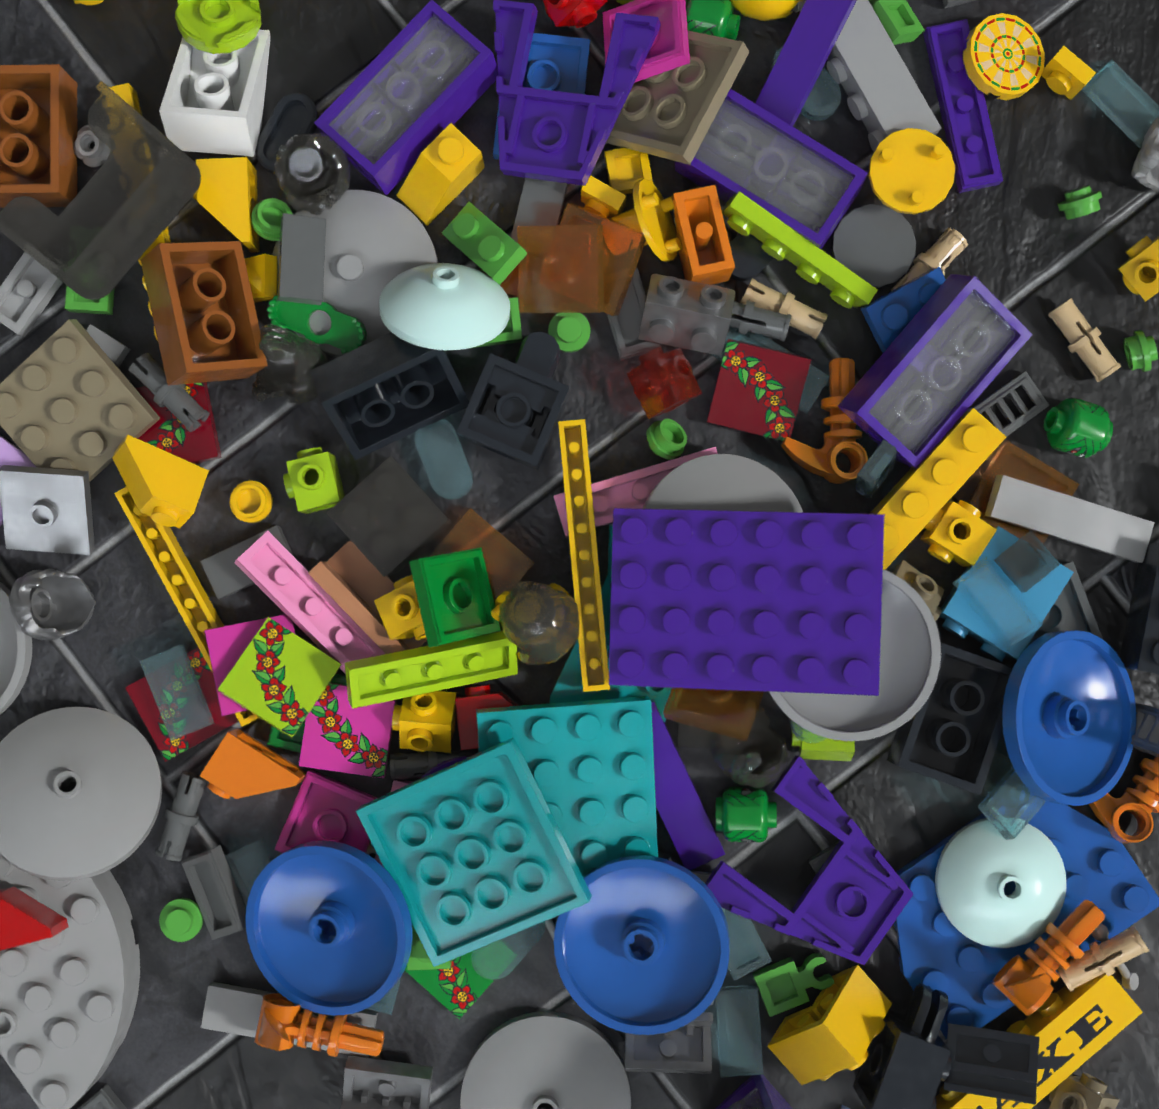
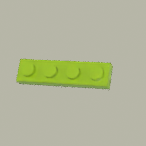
(784, 242)
(429, 669)

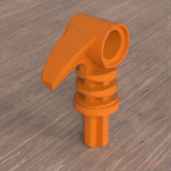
(841, 435)
(1137, 801)
(1029, 981)
(282, 1023)

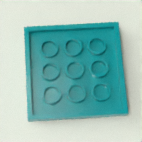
(591, 769)
(474, 852)

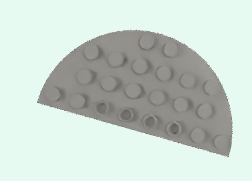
(70, 994)

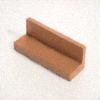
(354, 586)

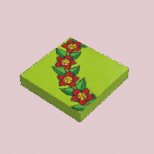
(279, 677)

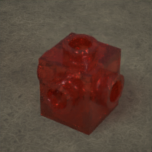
(663, 381)

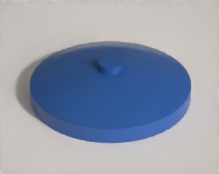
(1069, 717)
(328, 927)
(644, 946)

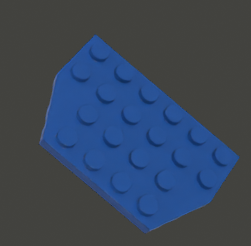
(948, 961)

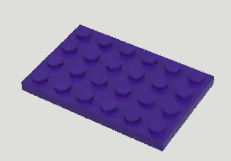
(746, 600)

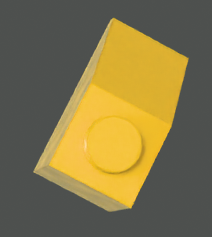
(440, 174)
(230, 195)
(159, 481)

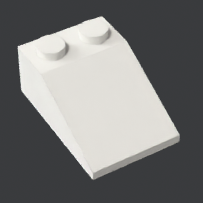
(217, 98)

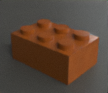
(38, 134)
(203, 311)

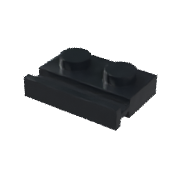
(993, 1063)

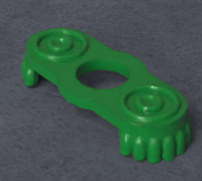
(345, 331)

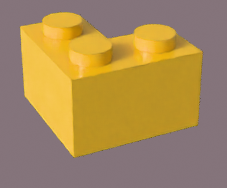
(833, 1030)

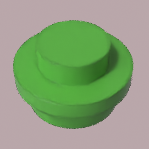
(1080, 202)
(267, 218)
(570, 331)
(1140, 351)
(666, 438)
(181, 919)

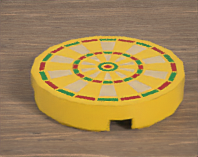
(1004, 56)

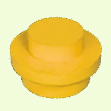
(251, 501)

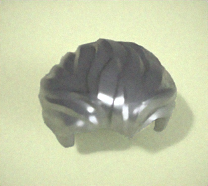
(51, 604)

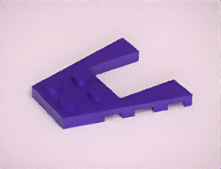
(559, 132)
(847, 901)

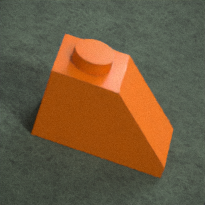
(703, 236)
(248, 768)

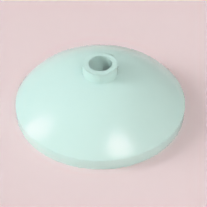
(444, 306)
(973, 880)

